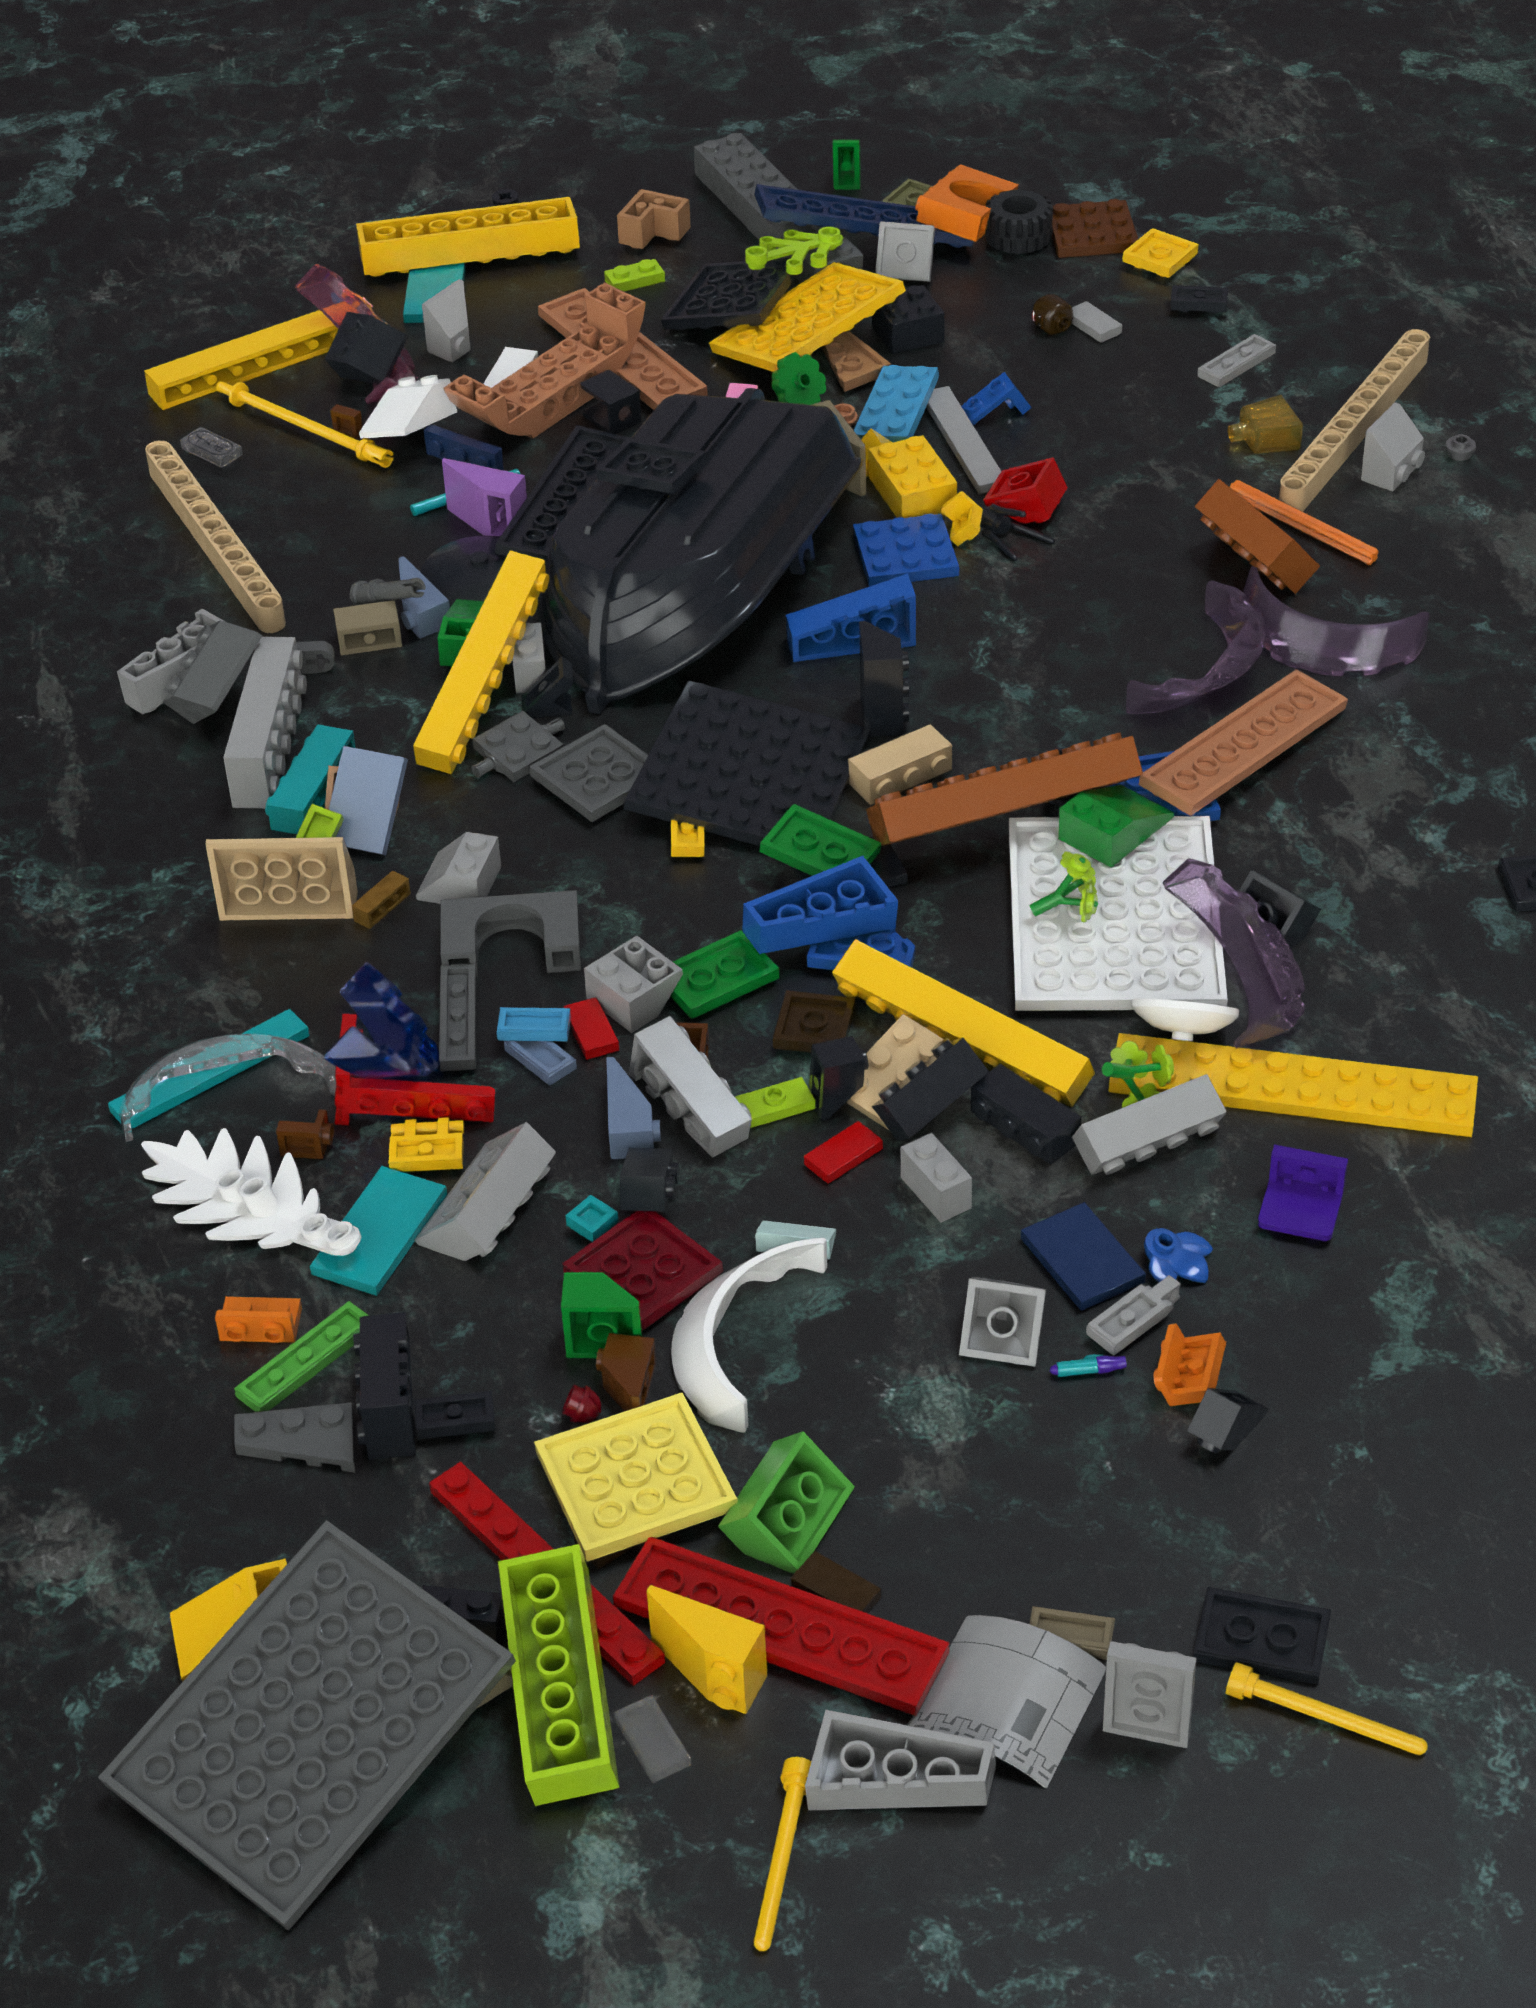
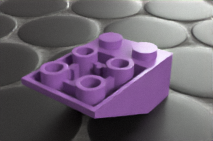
(483, 495)

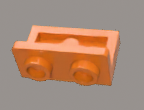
(1188, 1365)

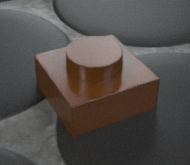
(346, 421)

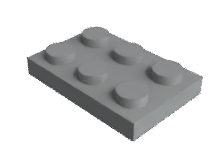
(1149, 1694)

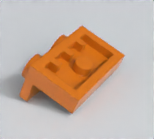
(259, 1319)

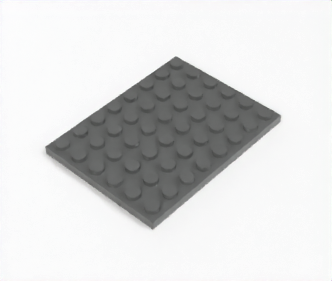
(307, 1723)

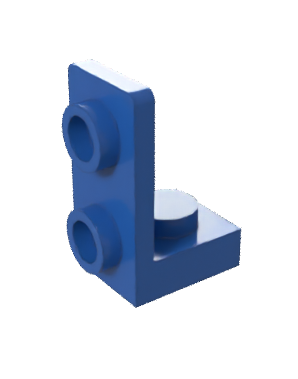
(992, 395)

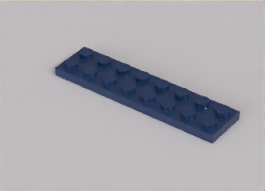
(839, 212)

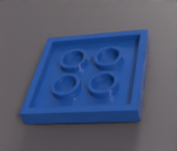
(906, 546)

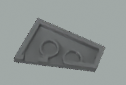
(303, 1433)

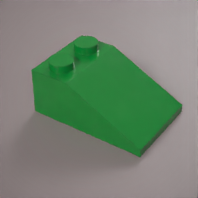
(1110, 822)

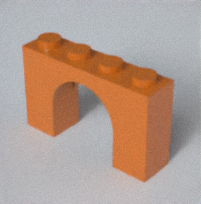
(960, 201)

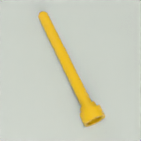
(1247, 1684)
(794, 1779)

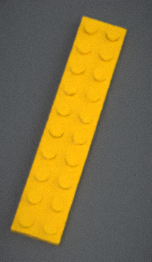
(1318, 1086)

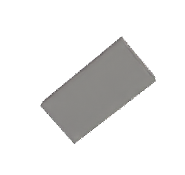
(1095, 322)

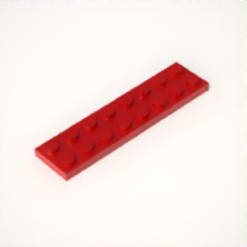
(801, 1628)

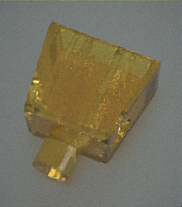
(1268, 426)

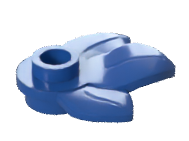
(1179, 1257)

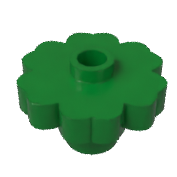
(798, 379)

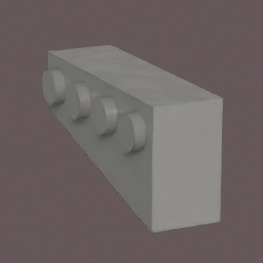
(148, 674)
(689, 1086)
(895, 1766)

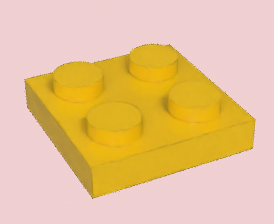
(1160, 253)

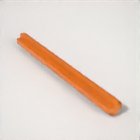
(1306, 523)

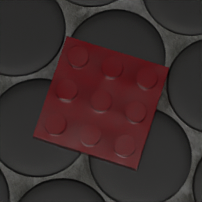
(649, 1262)

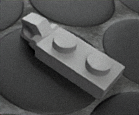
(1133, 1315)

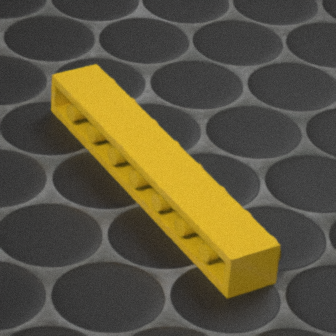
(240, 359)
(481, 663)
(952, 1015)

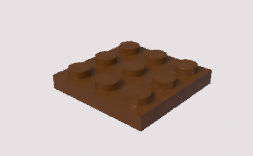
(1092, 228)

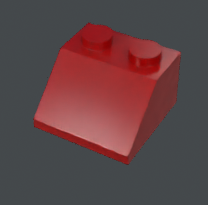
(1029, 488)

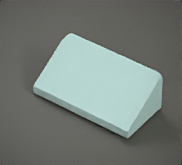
(775, 1234)

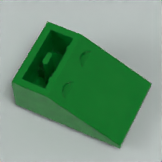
(455, 629)

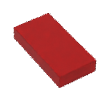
(592, 1028)
(843, 1152)

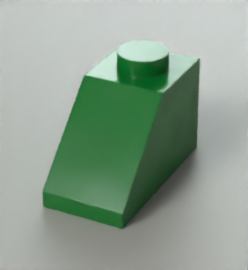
(846, 164)

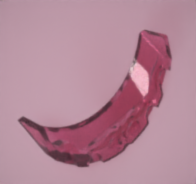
(334, 300)

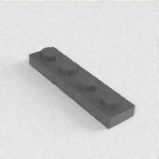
(457, 1017)

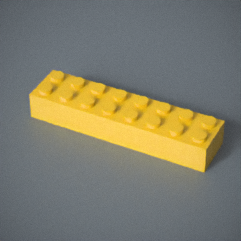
(468, 236)

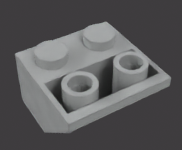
(632, 983)

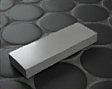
(1236, 360)

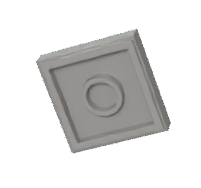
(905, 251)

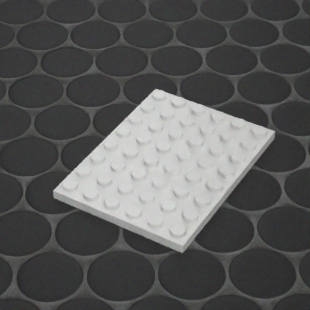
(1135, 943)

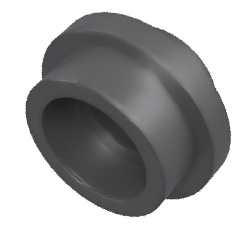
(1460, 447)

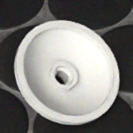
(1184, 1017)

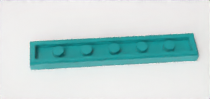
(179, 1089)

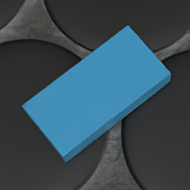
(533, 1024)

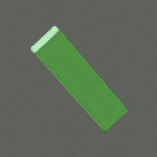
(301, 1360)

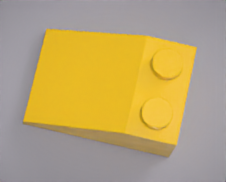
(710, 1648)

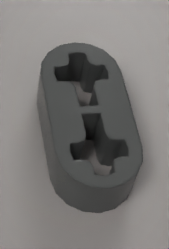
(311, 663)

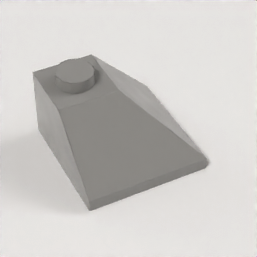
(447, 323)
(1002, 1321)

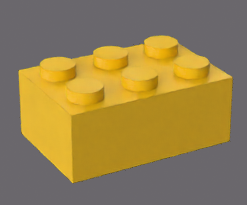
(911, 477)

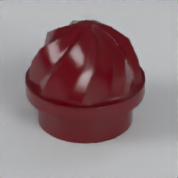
(582, 1404)

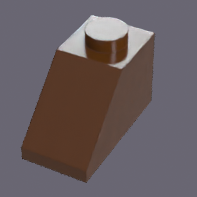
(627, 1368)

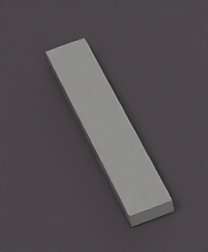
(963, 439)

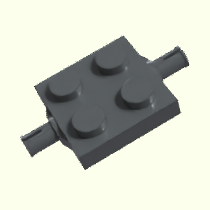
(516, 745)

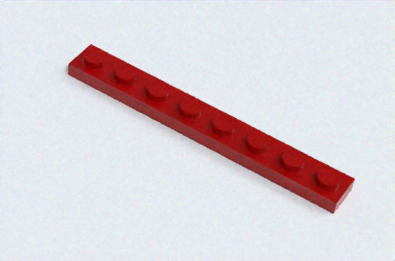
(512, 1537)

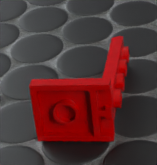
(408, 1097)

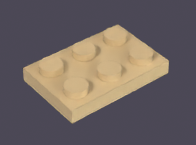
(889, 1059)

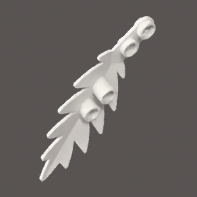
(245, 1196)

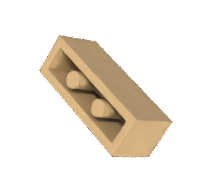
(900, 763)

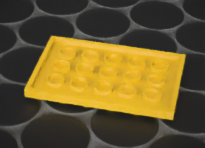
(810, 316)

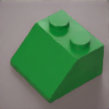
(594, 1308)

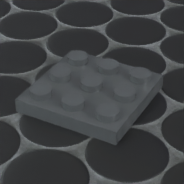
(592, 772)

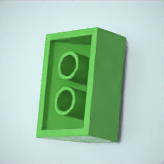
(787, 1504)

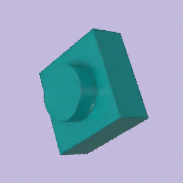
(592, 1218)

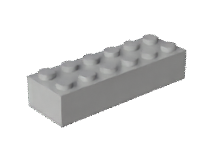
(264, 722)

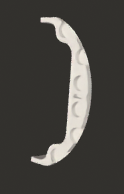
(692, 1342)

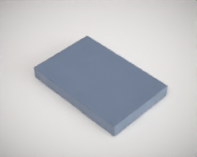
(367, 797)

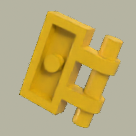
(426, 1145)

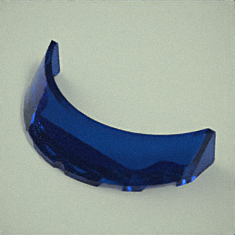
(398, 1032)

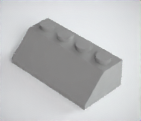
(488, 1194)

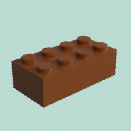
(1256, 538)

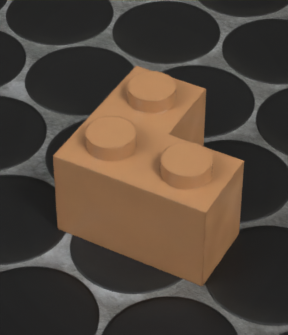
(653, 215)

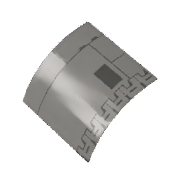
(1014, 1690)

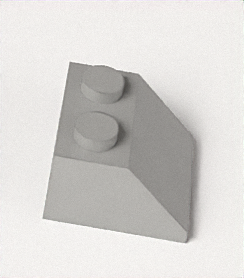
(1391, 449)
(462, 869)

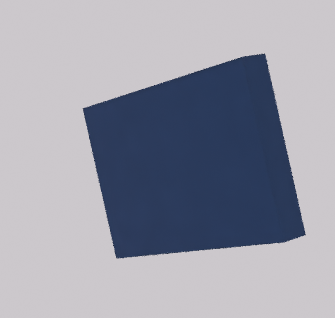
(1083, 1256)

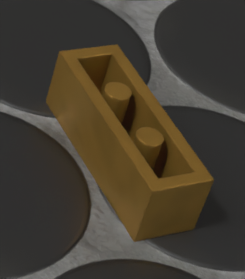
(381, 899)

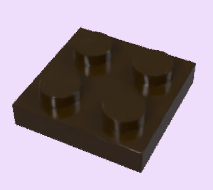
(812, 1020)

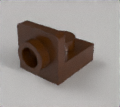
(305, 1138)

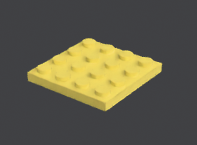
(635, 1476)

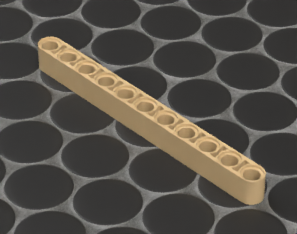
(1350, 423)
(216, 537)

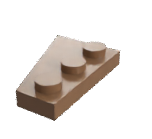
(853, 361)

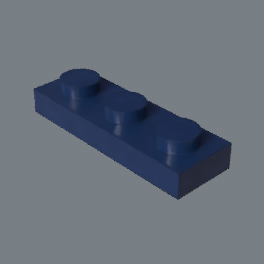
(454, 446)

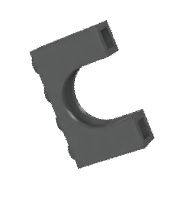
(546, 914)

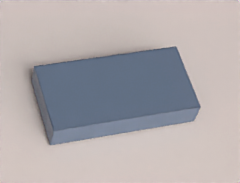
(542, 1058)

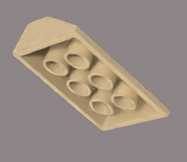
(282, 878)

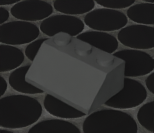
(210, 670)

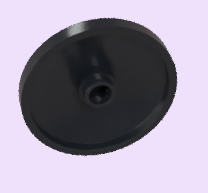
(464, 568)

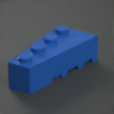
(833, 625)

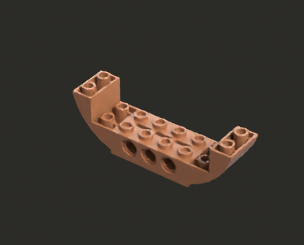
(550, 384)

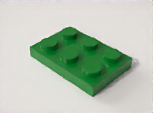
(815, 842)
(721, 974)

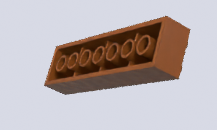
(1008, 790)

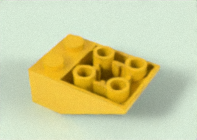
(209, 1616)

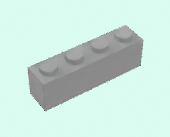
(1149, 1125)

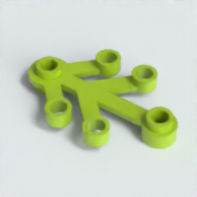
(792, 243)

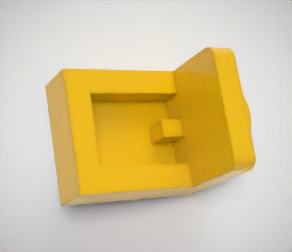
(965, 517)

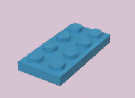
(897, 401)

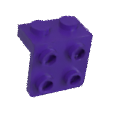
(1303, 1193)

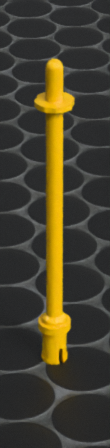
(364, 449)

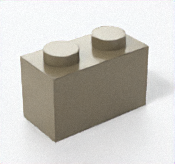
(367, 627)

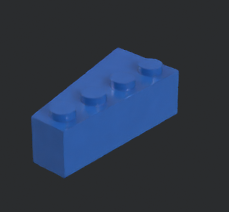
(821, 909)

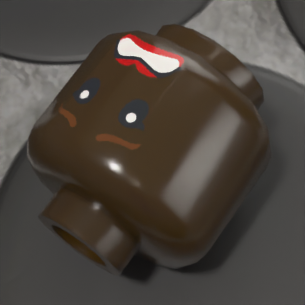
(1051, 313)

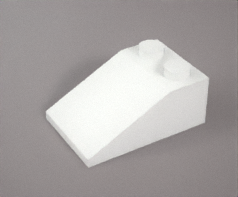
(409, 407)

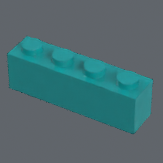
(307, 778)

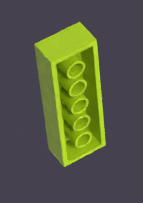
(557, 1675)

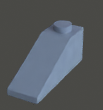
(424, 613)
(628, 1114)

